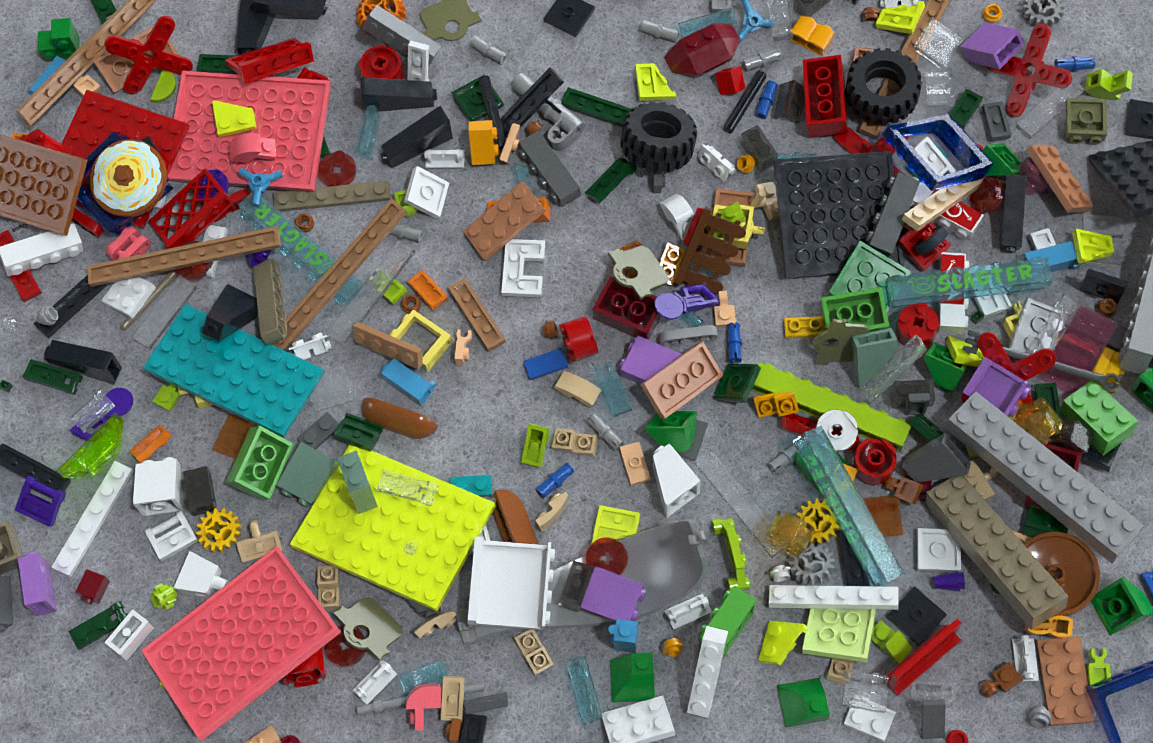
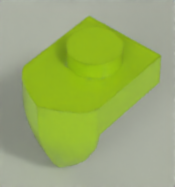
(399, 198)

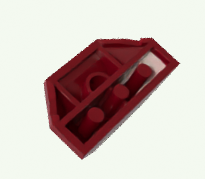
(703, 50)

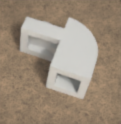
(679, 212)

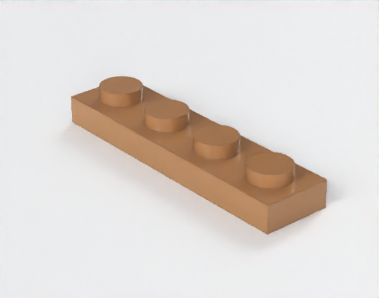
(476, 314)
(387, 345)

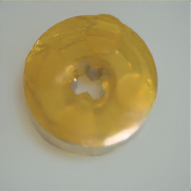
(1038, 420)
(790, 533)

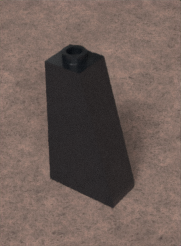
(296, 8)
(252, 28)
(397, 94)
(417, 138)
(1012, 213)
(230, 313)
(83, 360)

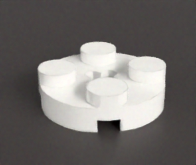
(848, 432)

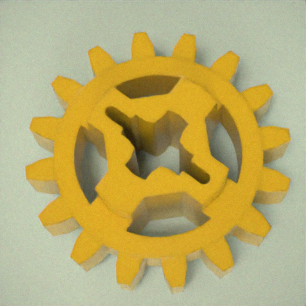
(215, 521)
(828, 521)

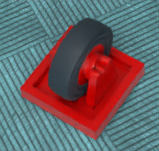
(924, 245)

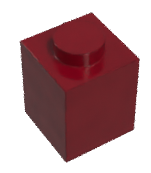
(92, 587)

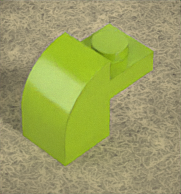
(1107, 86)

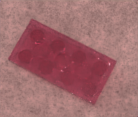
(1081, 347)

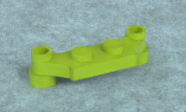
(737, 560)

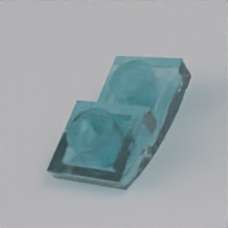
(428, 674)

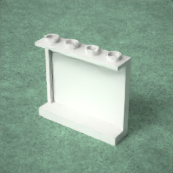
(510, 584)

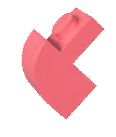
(251, 146)
(422, 697)

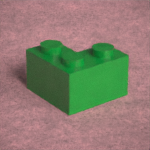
(59, 41)

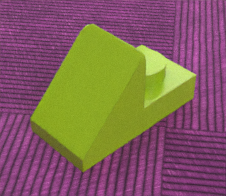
(535, 445)
(891, 643)

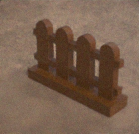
(713, 243)

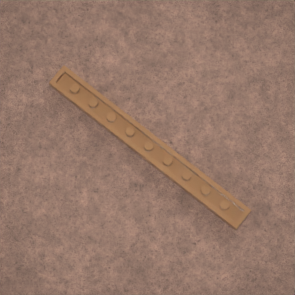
(933, 9)
(80, 60)
(184, 256)
(341, 271)

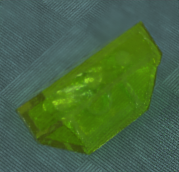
(96, 451)

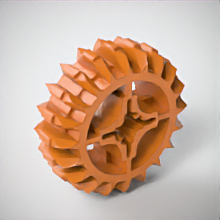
(367, 6)

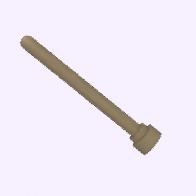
(159, 288)

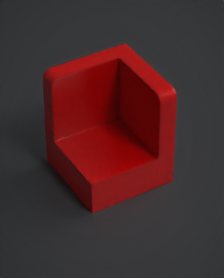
(730, 80)

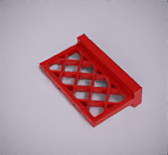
(271, 60)
(198, 220)
(924, 657)

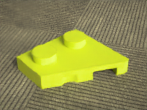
(900, 18)
(652, 84)
(233, 118)
(1091, 245)
(962, 357)
(615, 523)
(779, 641)

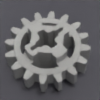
(1052, 12)
(813, 565)

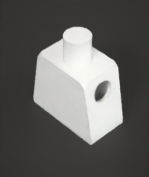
(199, 577)

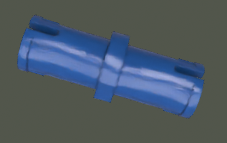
(1075, 63)
(766, 99)
(734, 342)
(555, 480)

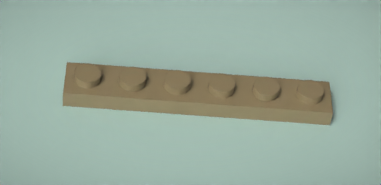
(333, 196)

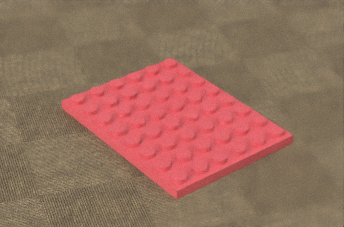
(284, 110)
(240, 642)

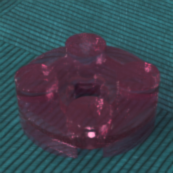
(1034, 176)

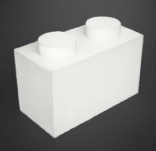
(129, 635)

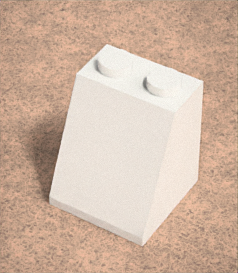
(674, 479)
(158, 487)

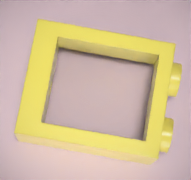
(438, 347)

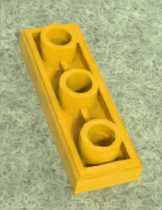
(802, 327)

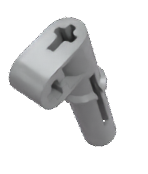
(556, 112)

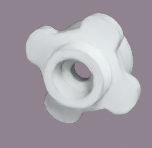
(780, 573)

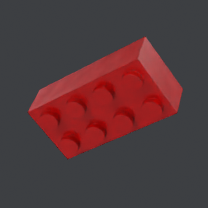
(825, 96)

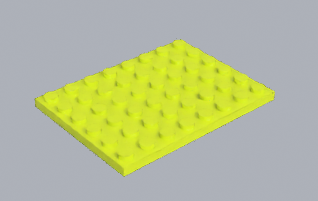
(375, 540)

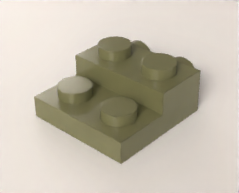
(1085, 120)

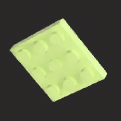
(840, 633)

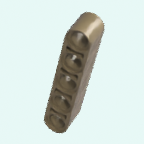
(270, 301)

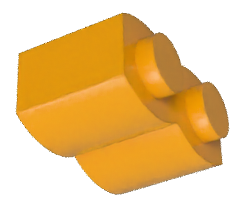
(812, 35)
(1055, 627)

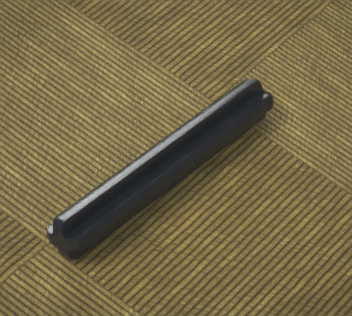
(744, 101)
(492, 109)

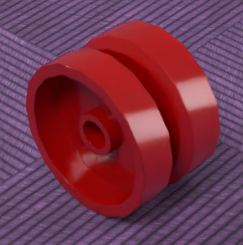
(381, 63)

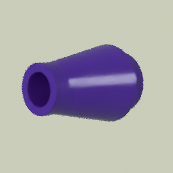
(950, 581)

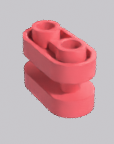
(128, 244)

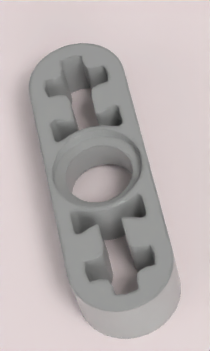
(693, 334)

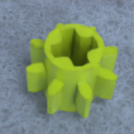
(163, 596)

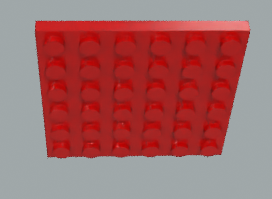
(102, 115)

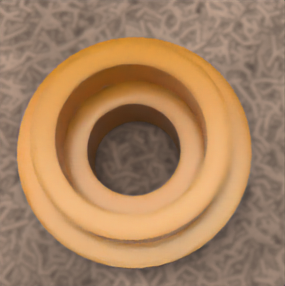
(995, 9)
(745, 163)
(672, 647)

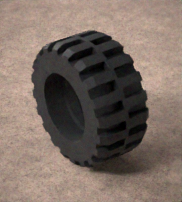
(888, 65)
(653, 152)

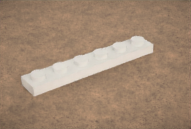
(92, 519)
(833, 597)

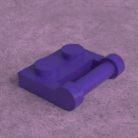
(36, 507)

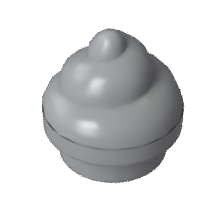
(47, 316)
(1040, 717)

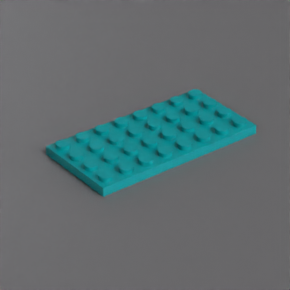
(236, 373)

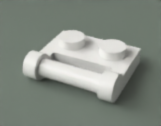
(174, 540)

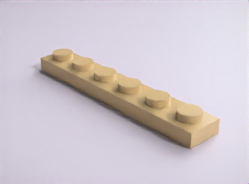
(938, 204)

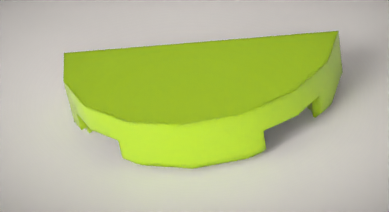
(164, 88)

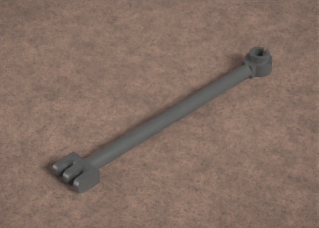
(1101, 378)

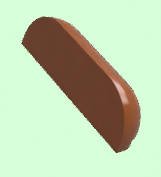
(397, 419)
(512, 519)

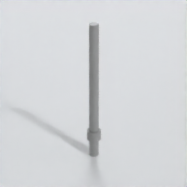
(379, 706)

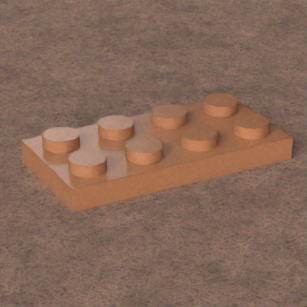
(116, 68)
(1059, 178)
(726, 198)
(504, 220)
(681, 380)
(1064, 680)

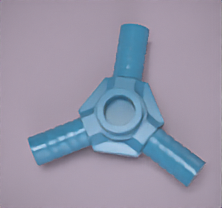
(752, 20)
(259, 183)

